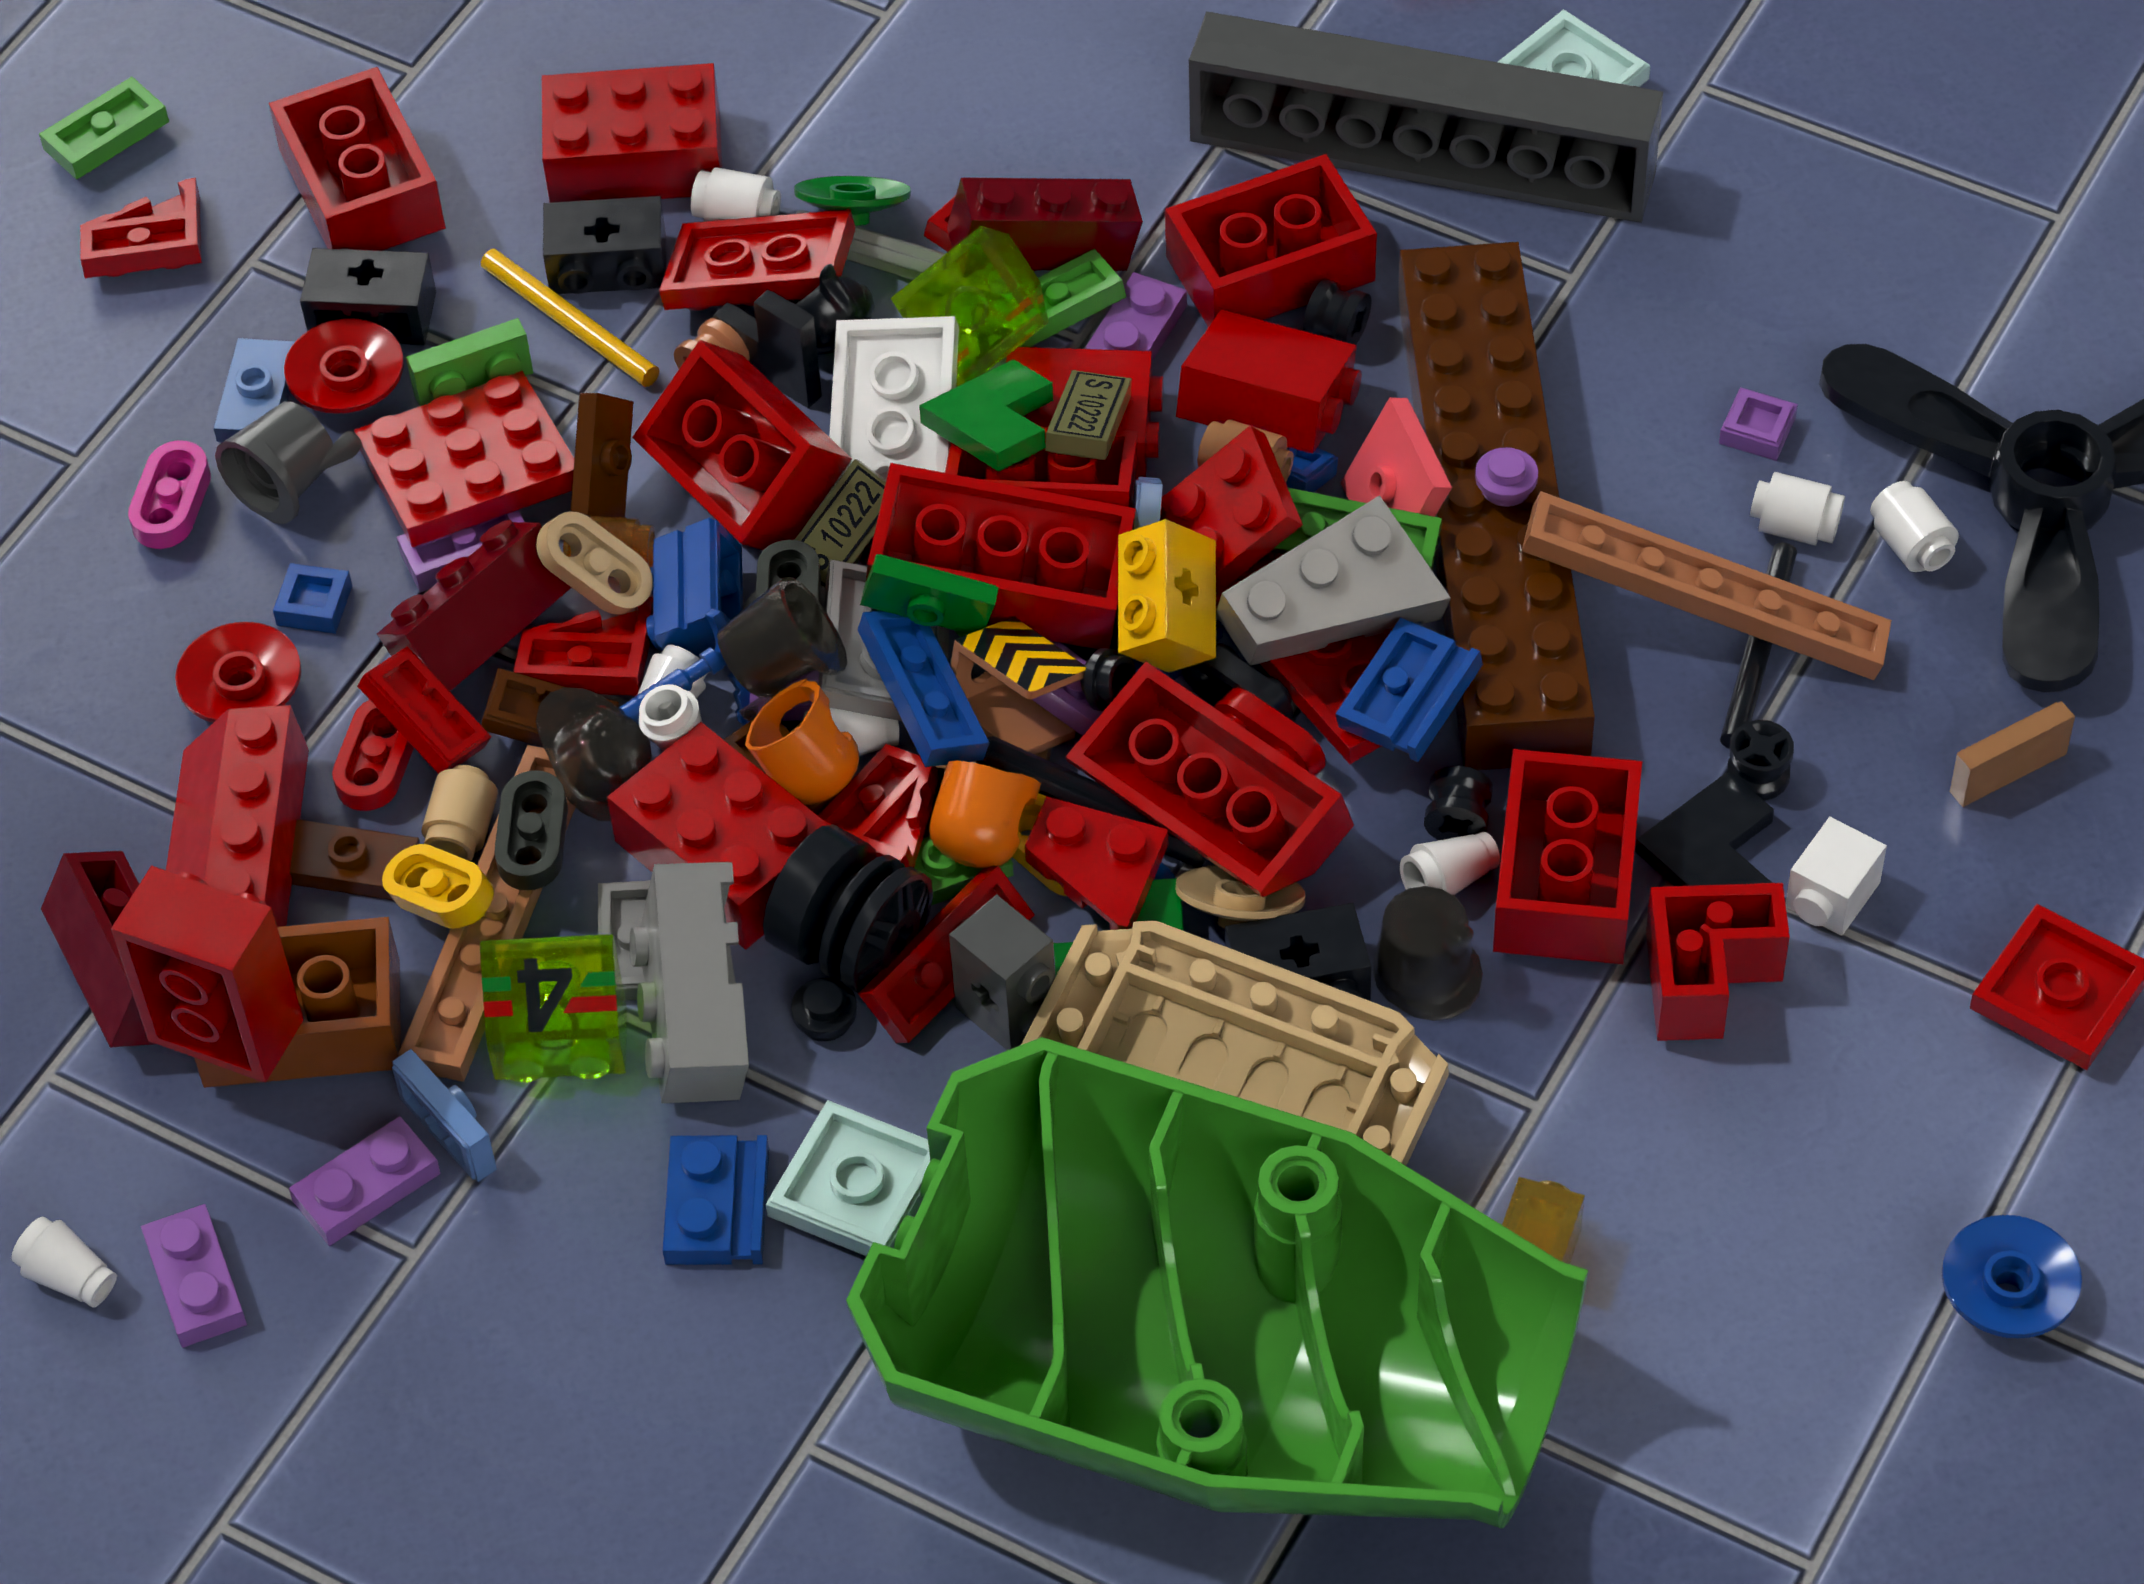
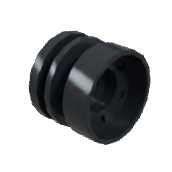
(845, 906)

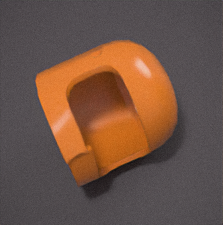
(813, 758)
(980, 813)

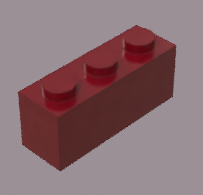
(1052, 217)
(476, 604)
(81, 910)

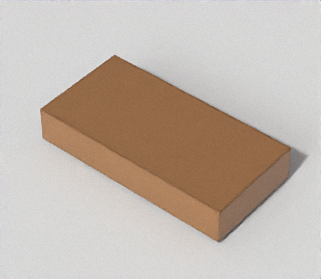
(2012, 753)

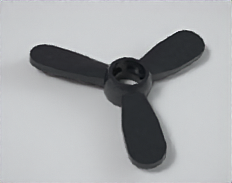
(2052, 572)

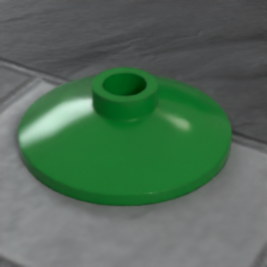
(856, 193)

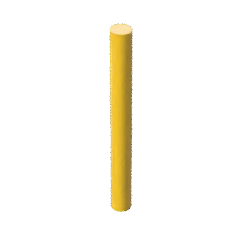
(570, 317)

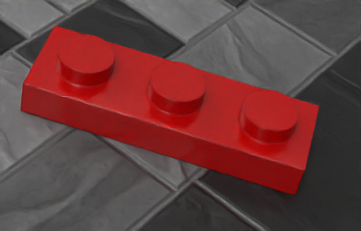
(921, 976)

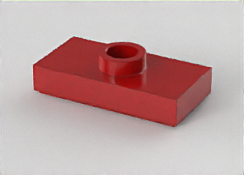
(424, 710)

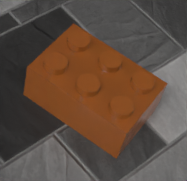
(348, 1001)

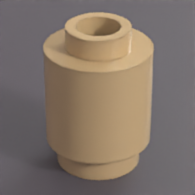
(460, 811)

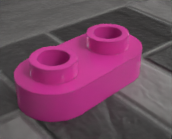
(163, 506)

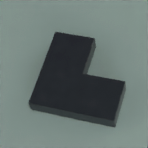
(780, 344)
(1702, 836)

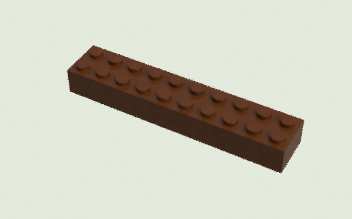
(1475, 393)

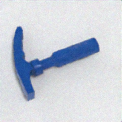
(710, 662)

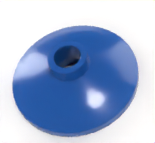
(2015, 1253)

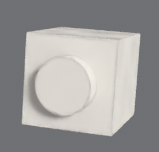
(1835, 876)

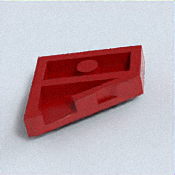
(144, 236)
(589, 652)
(888, 803)
(1097, 858)

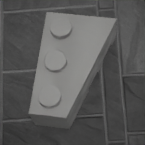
(1333, 588)
(691, 985)

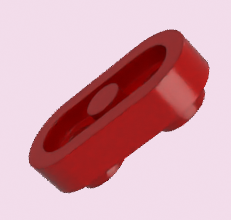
(1273, 729)
(370, 759)

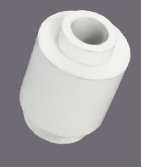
(733, 195)
(1797, 509)
(1914, 527)

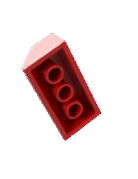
(1040, 547)
(1212, 783)
(242, 804)

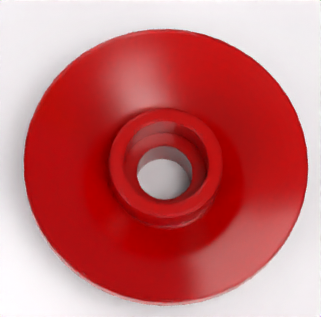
(344, 366)
(235, 656)

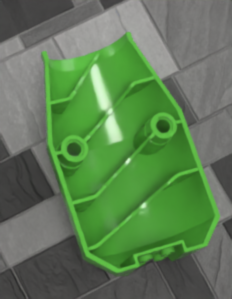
(1213, 1299)

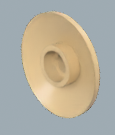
(1231, 901)

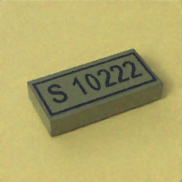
(1088, 415)
(846, 518)

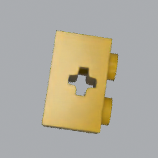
(1167, 596)

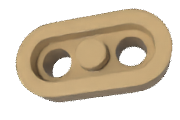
(593, 559)

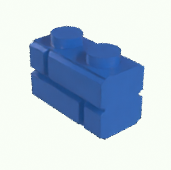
(691, 577)

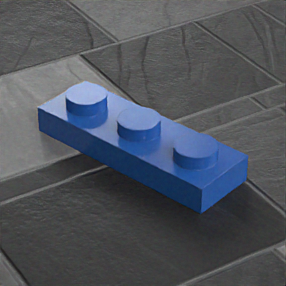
(923, 689)

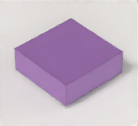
(1758, 423)

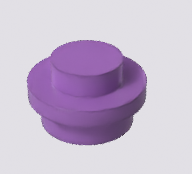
(1506, 476)

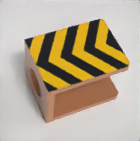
(1017, 669)

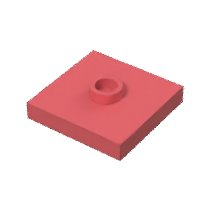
(1398, 464)

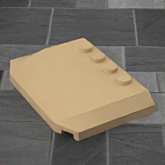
(1244, 1031)

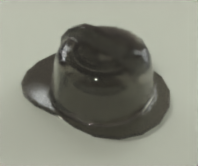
(590, 747)

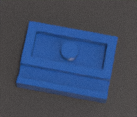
(1409, 689)
(715, 1200)

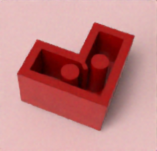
(1704, 941)

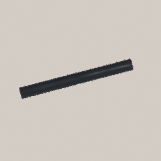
(1755, 654)

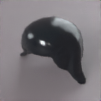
(835, 300)

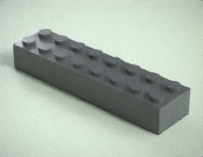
(1424, 116)

